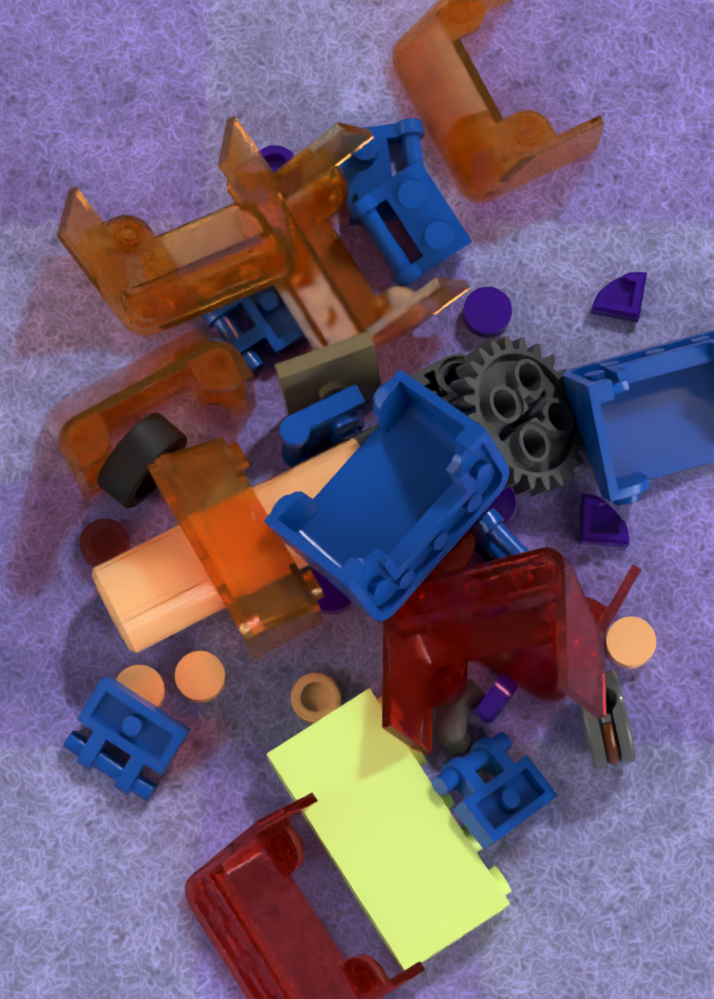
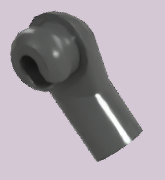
(452, 719)

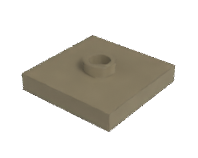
(328, 371)

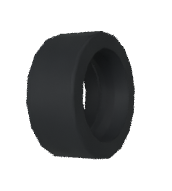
(125, 469)

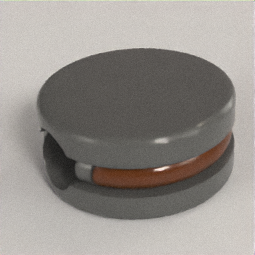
(609, 737)

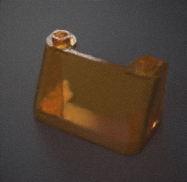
(192, 361)

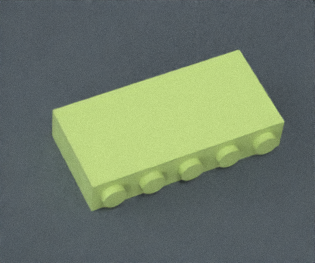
(389, 831)

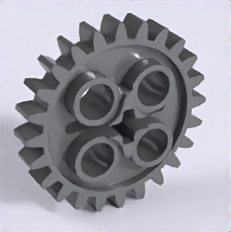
(495, 392)

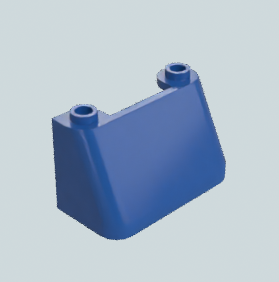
(645, 414)
(395, 499)

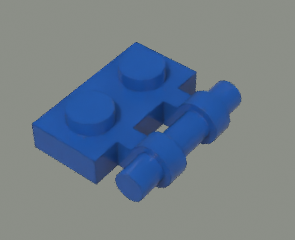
(271, 323)
(133, 726)
(502, 803)

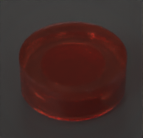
(103, 541)

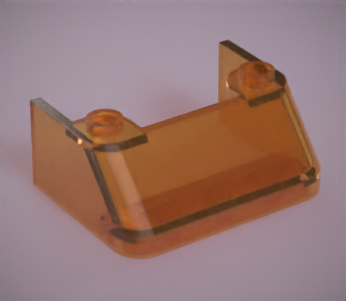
(476, 143)
(196, 266)
(327, 286)
(235, 546)

